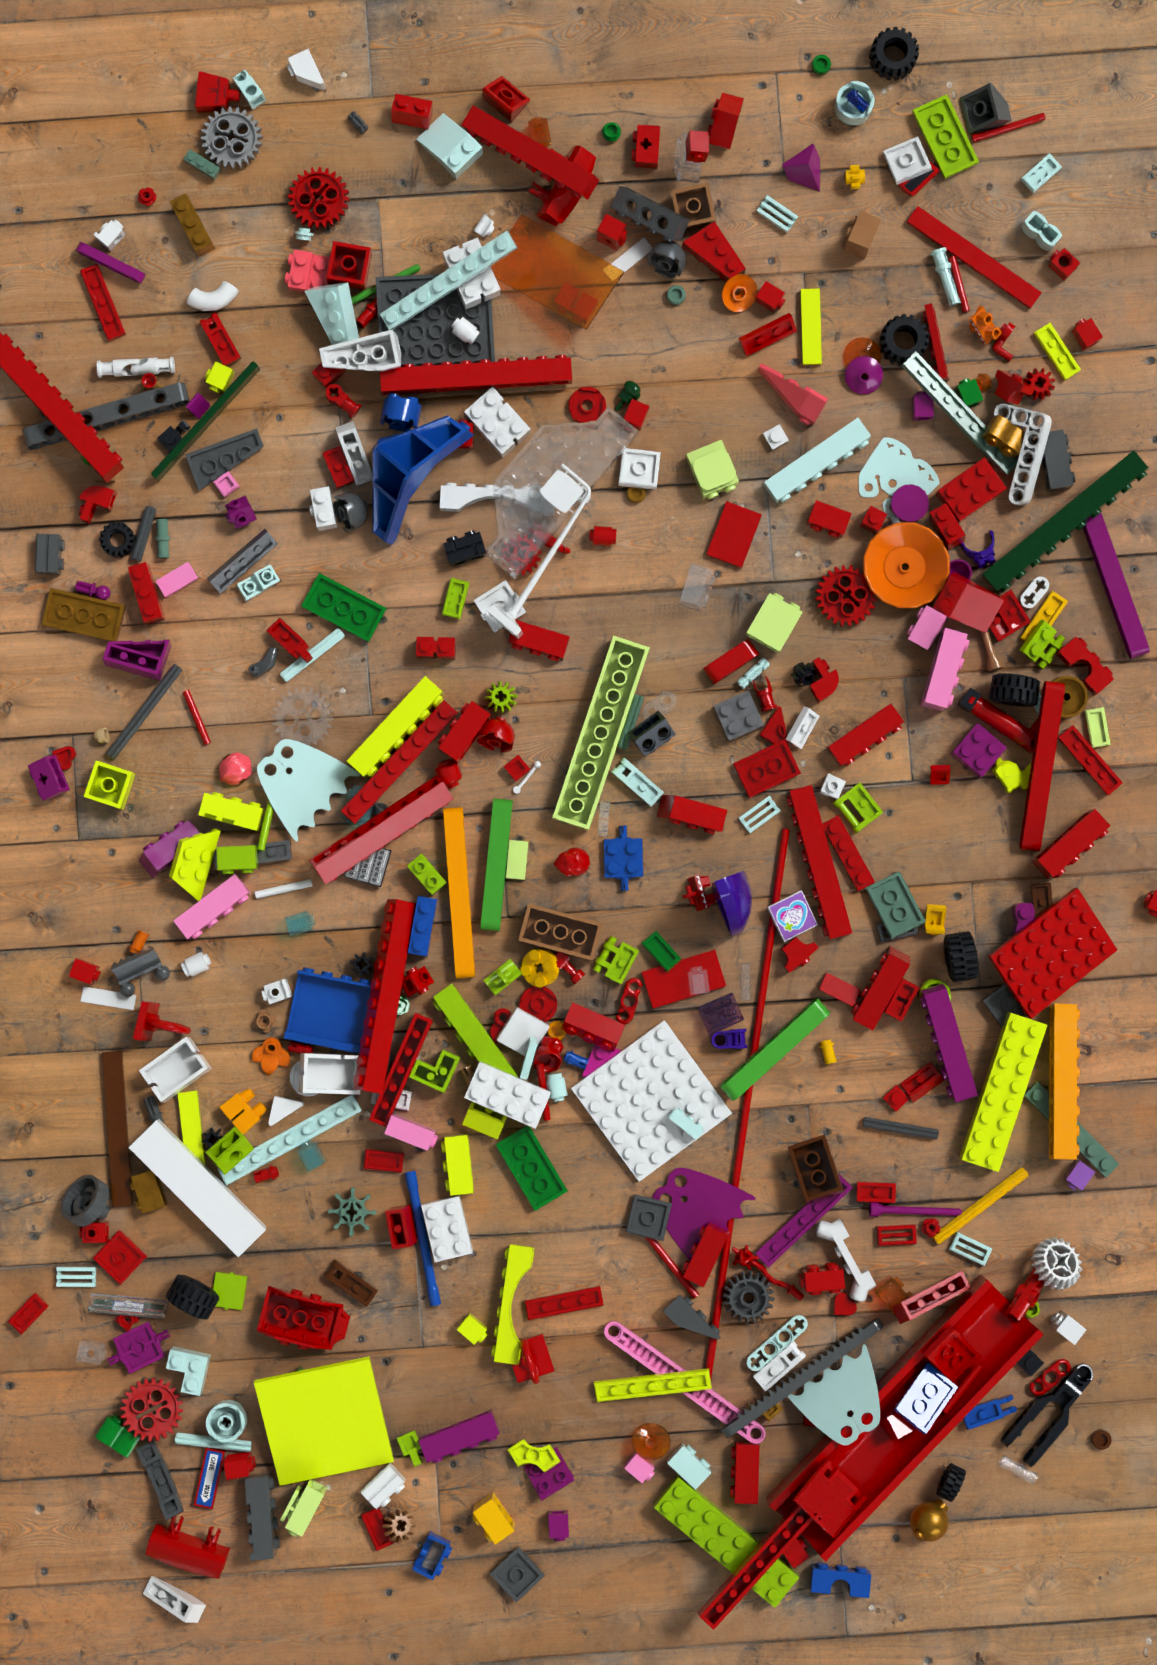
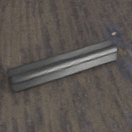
(143, 533)

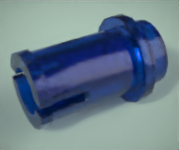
(857, 100)

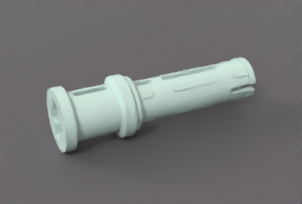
(943, 268)

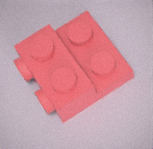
(306, 271)

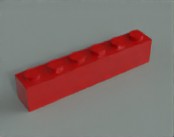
(401, 1069)

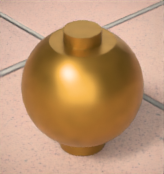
(929, 1521)

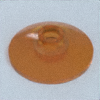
(860, 345)
(651, 1433)

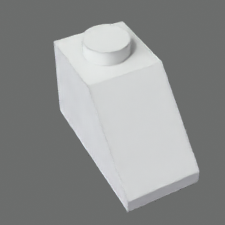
(305, 69)

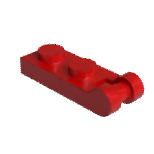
(220, 340)

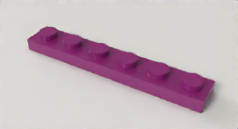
(797, 1226)

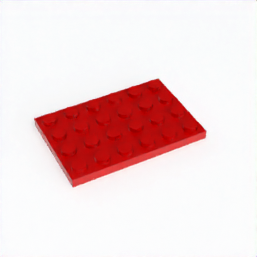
(1052, 953)

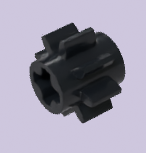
(803, 674)
(359, 959)
(209, 1135)

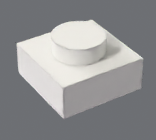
(775, 437)

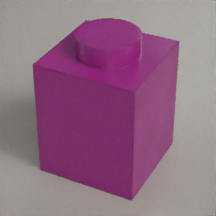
(922, 407)
(558, 1525)

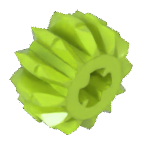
(496, 702)

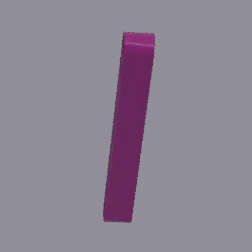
(1115, 587)

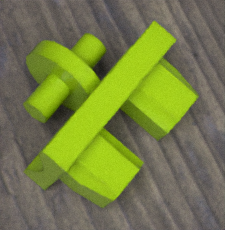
(502, 977)

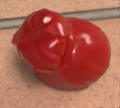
(573, 862)
(549, 1054)

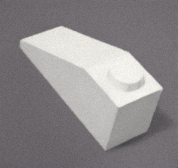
(354, 453)
(174, 1600)

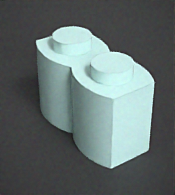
(1038, 228)

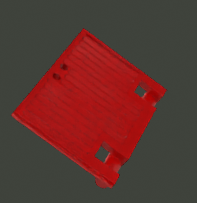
(830, 1498)

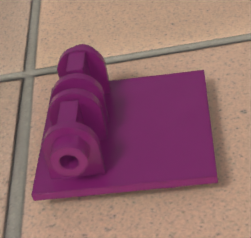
(551, 1481)

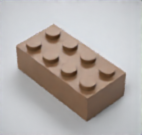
(560, 932)

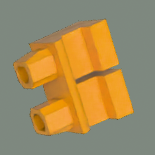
(237, 1104)

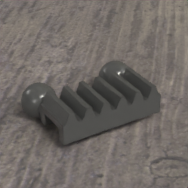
(136, 966)

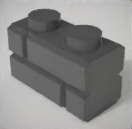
(48, 554)

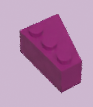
(140, 658)
(162, 853)

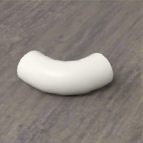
(212, 300)

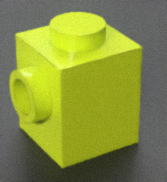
(219, 378)

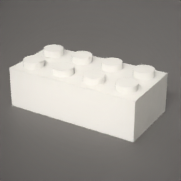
(507, 1094)

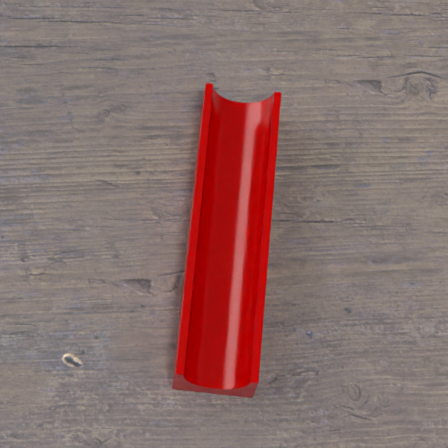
(880, 1464)

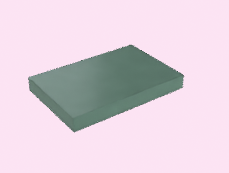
(895, 905)

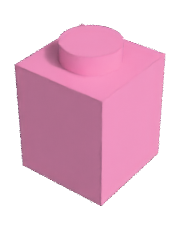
(639, 1467)

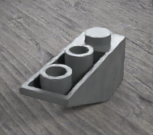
(685, 1316)

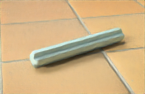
(315, 652)
(210, 1442)

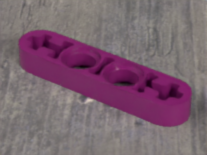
(110, 262)

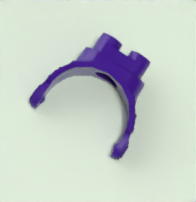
(982, 557)

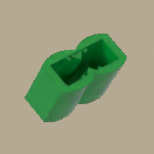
(116, 1435)

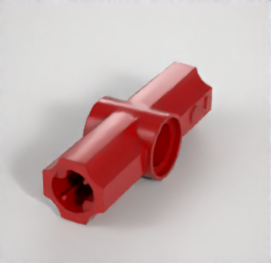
(1024, 1298)

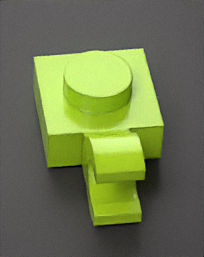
(410, 1445)

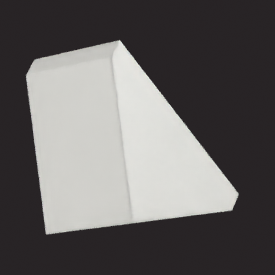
(283, 1107)

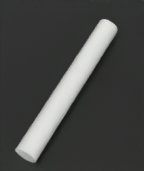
(283, 888)

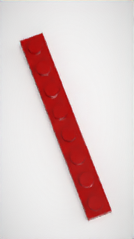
(399, 762)

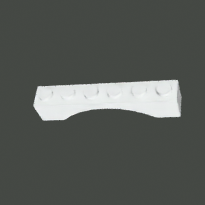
(456, 498)

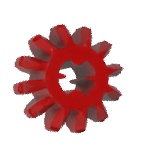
(1046, 386)

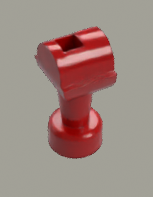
(563, 963)

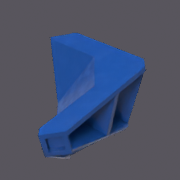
(402, 465)

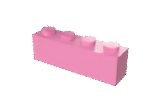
(212, 906)

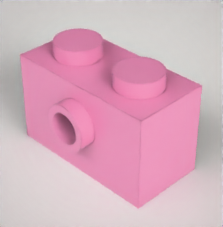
(927, 627)

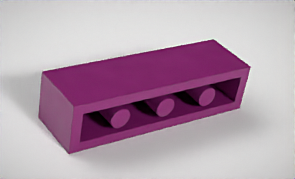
(459, 1436)

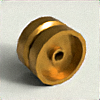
(1077, 696)

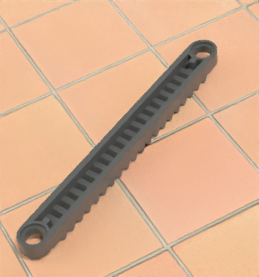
(802, 1377)

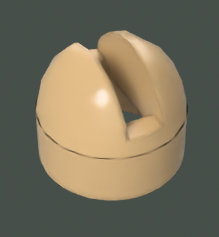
(101, 735)

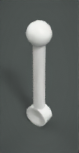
(517, 789)

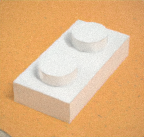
(802, 727)

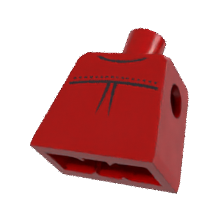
(214, 93)

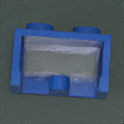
(431, 1556)

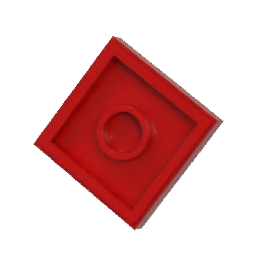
(120, 1257)

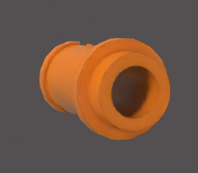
(138, 942)

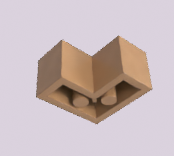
(861, 236)

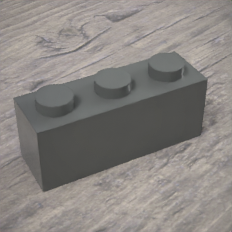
(1057, 462)

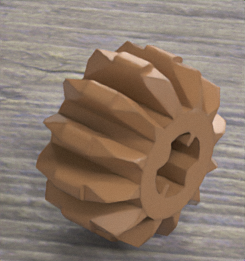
(404, 1530)

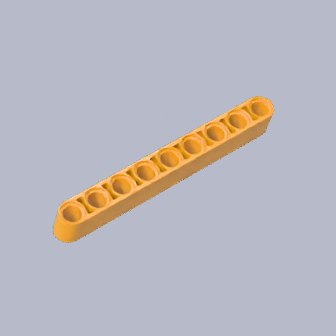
(459, 892)

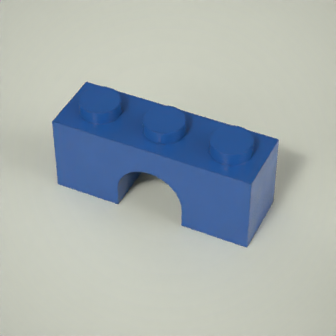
(422, 926)
(824, 1576)

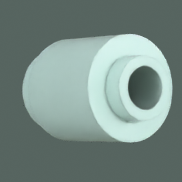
(557, 1086)

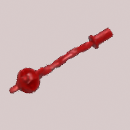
(746, 1258)

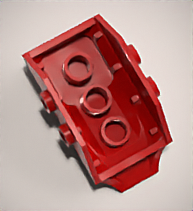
(302, 1319)

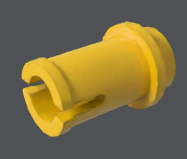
(828, 1051)

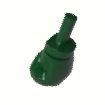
(630, 391)

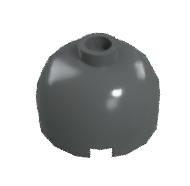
(667, 259)
(350, 510)

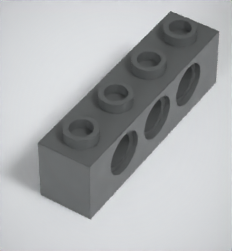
(675, 222)

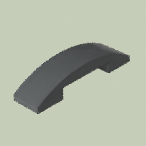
(161, 1479)

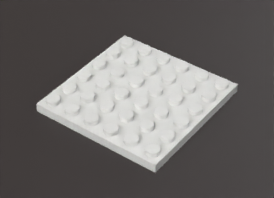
(640, 1089)

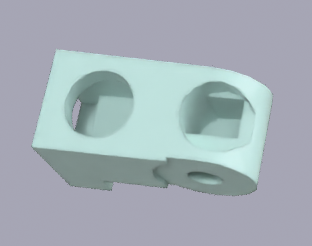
(249, 89)

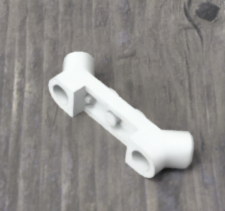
(837, 1233)

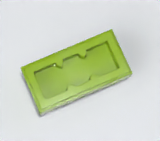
(455, 598)

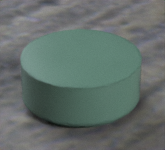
(676, 295)

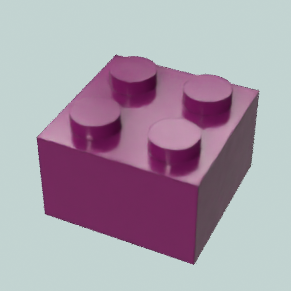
(978, 750)

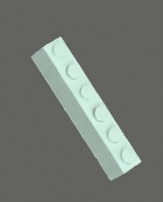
(817, 460)

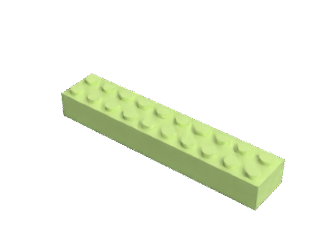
(601, 733)

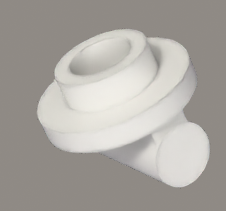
(485, 226)

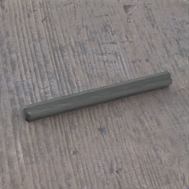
(144, 711)

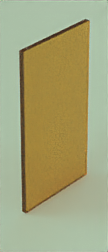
(557, 273)

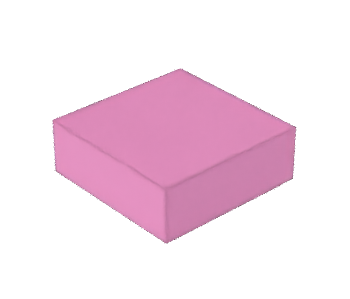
(226, 484)

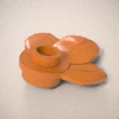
(271, 1058)

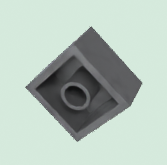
(738, 716)

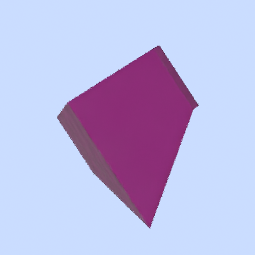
(804, 168)

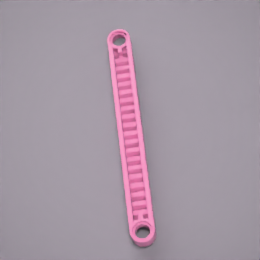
(660, 1364)

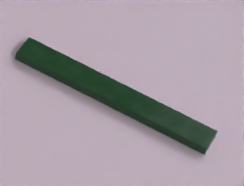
(205, 421)

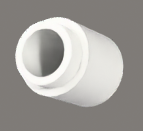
(465, 330)
(196, 964)

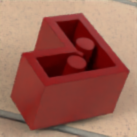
(725, 116)

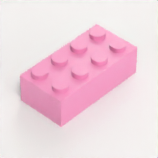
(943, 670)

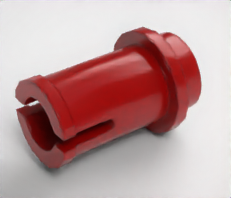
(300, 1047)
(266, 1174)

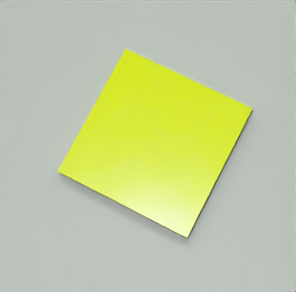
(324, 1420)

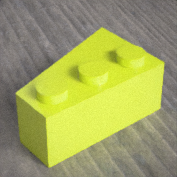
(231, 811)

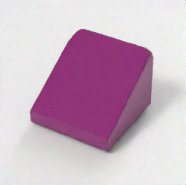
(198, 405)

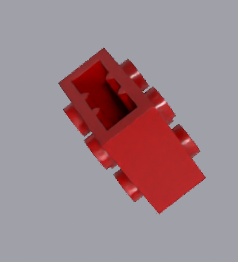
(818, 1279)

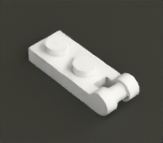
(778, 1366)

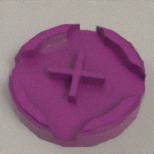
(909, 503)

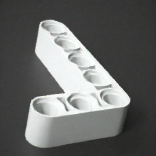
(1027, 449)

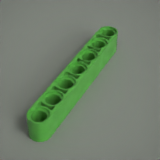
(496, 864)
(775, 1049)

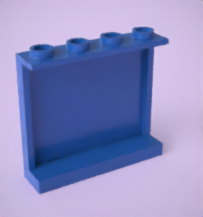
(328, 1010)

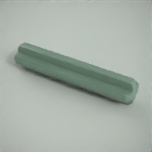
(630, 721)

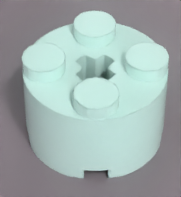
(846, 110)
(220, 1430)

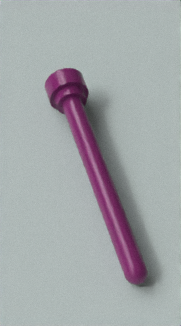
(877, 1209)

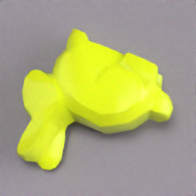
(1011, 775)

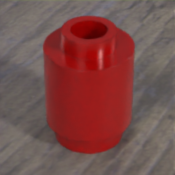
(603, 535)

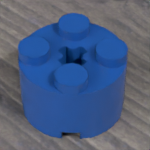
(400, 412)

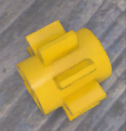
(854, 177)

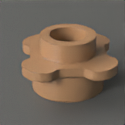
(269, 1021)

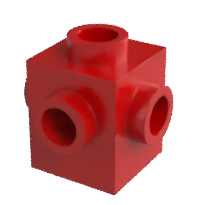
(419, 978)

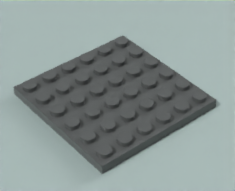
(429, 333)

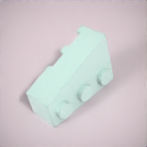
(334, 311)

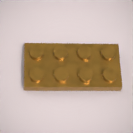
(83, 615)

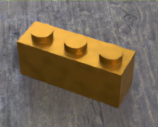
(192, 225)

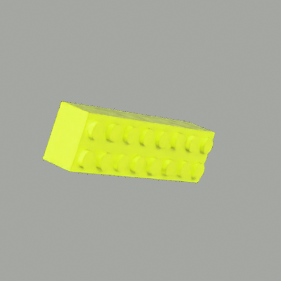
(1003, 1091)

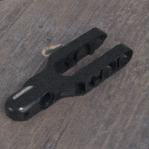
(1065, 1395)

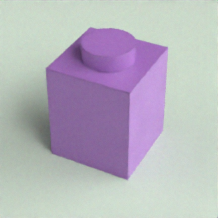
(1078, 1175)

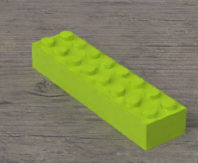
(721, 1536)

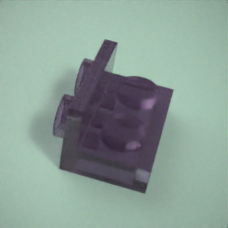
(720, 1013)

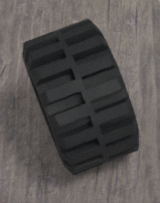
(890, 68)
(908, 325)
(1014, 690)
(961, 956)
(192, 1297)

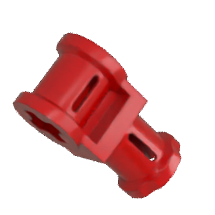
(342, 401)

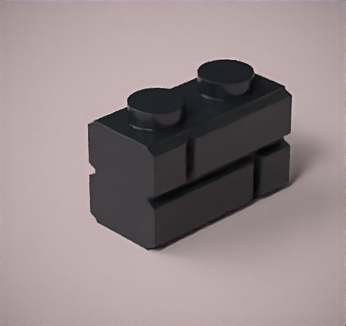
(464, 548)

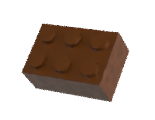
(816, 1169)

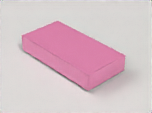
(177, 579)

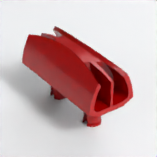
(556, 202)
(188, 1551)

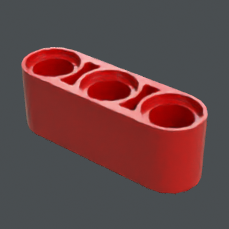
(731, 661)

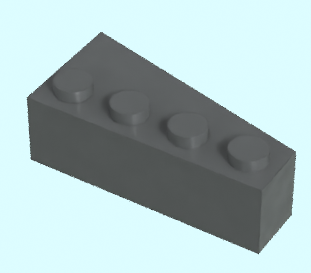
(261, 1516)

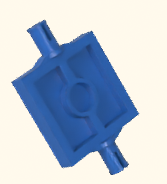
(623, 857)

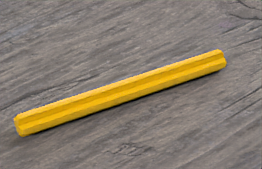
(981, 1205)

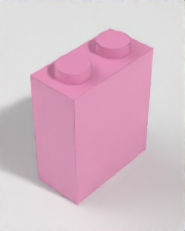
(411, 1132)

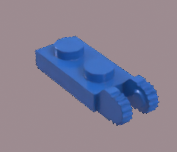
(988, 1412)

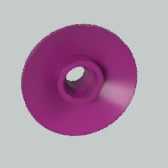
(862, 365)

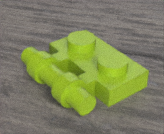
(1038, 641)
(621, 962)

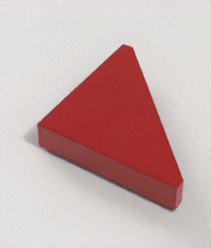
(775, 728)

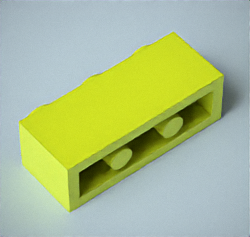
(458, 1164)

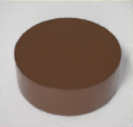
(1101, 1439)

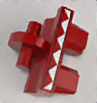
(696, 892)

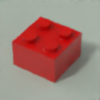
(349, 264)

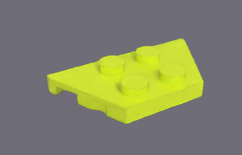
(193, 862)

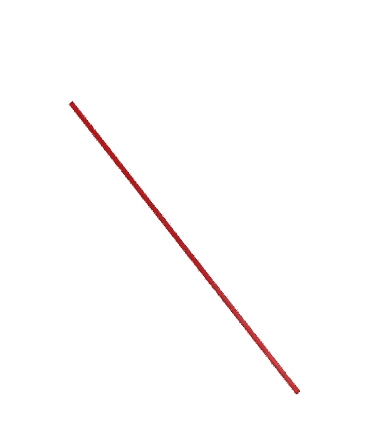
(748, 1094)

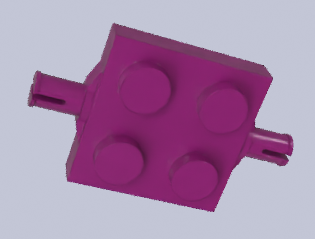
(139, 1347)

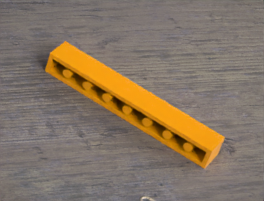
(1063, 1081)

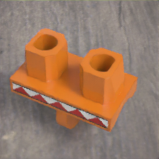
(982, 324)

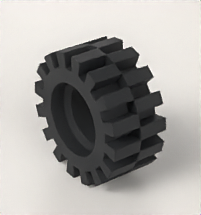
(106, 535)
(951, 1482)

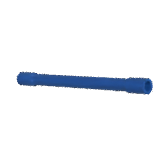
(432, 1288)

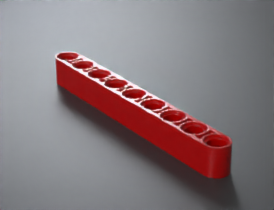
(1042, 766)

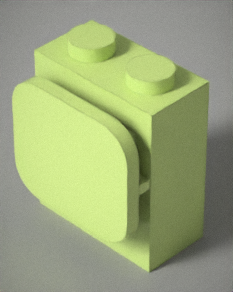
(712, 470)
(774, 622)
(302, 1507)

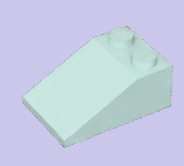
(450, 145)

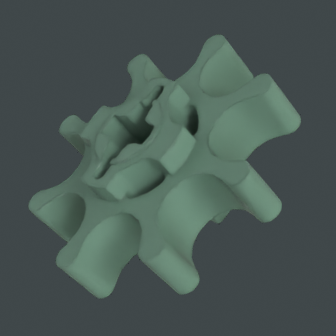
(342, 1211)

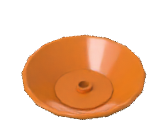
(920, 551)

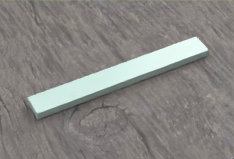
(293, 1137)

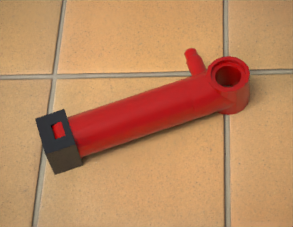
(999, 720)

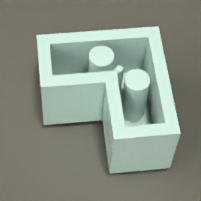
(194, 1366)

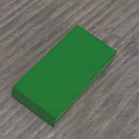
(661, 951)

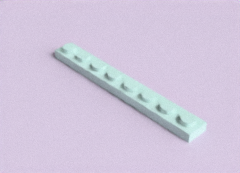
(449, 280)

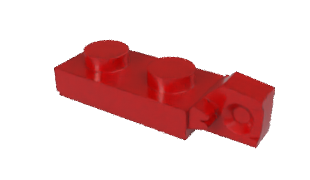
(289, 640)

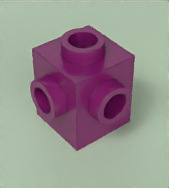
(240, 512)

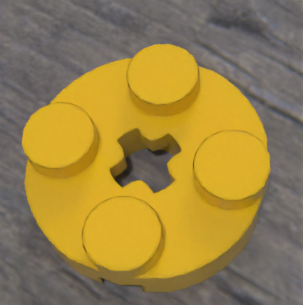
(549, 966)

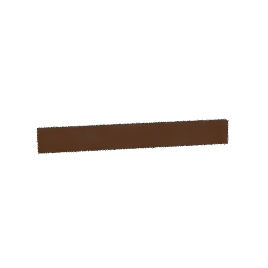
(117, 1128)

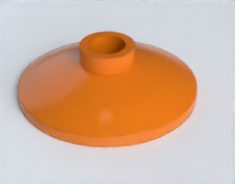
(744, 298)

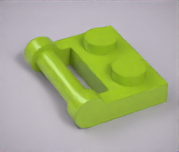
(862, 803)

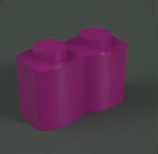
(1022, 915)

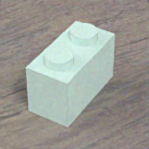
(689, 1465)

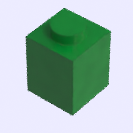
(969, 392)

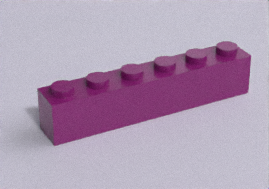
(948, 1042)

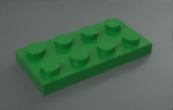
(344, 607)
(531, 1167)

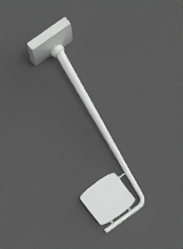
(562, 494)

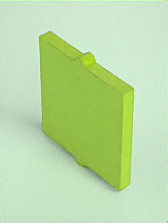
(230, 1289)

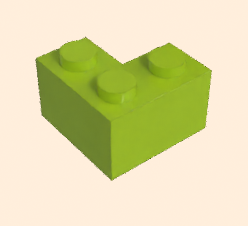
(439, 1075)

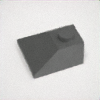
(985, 109)

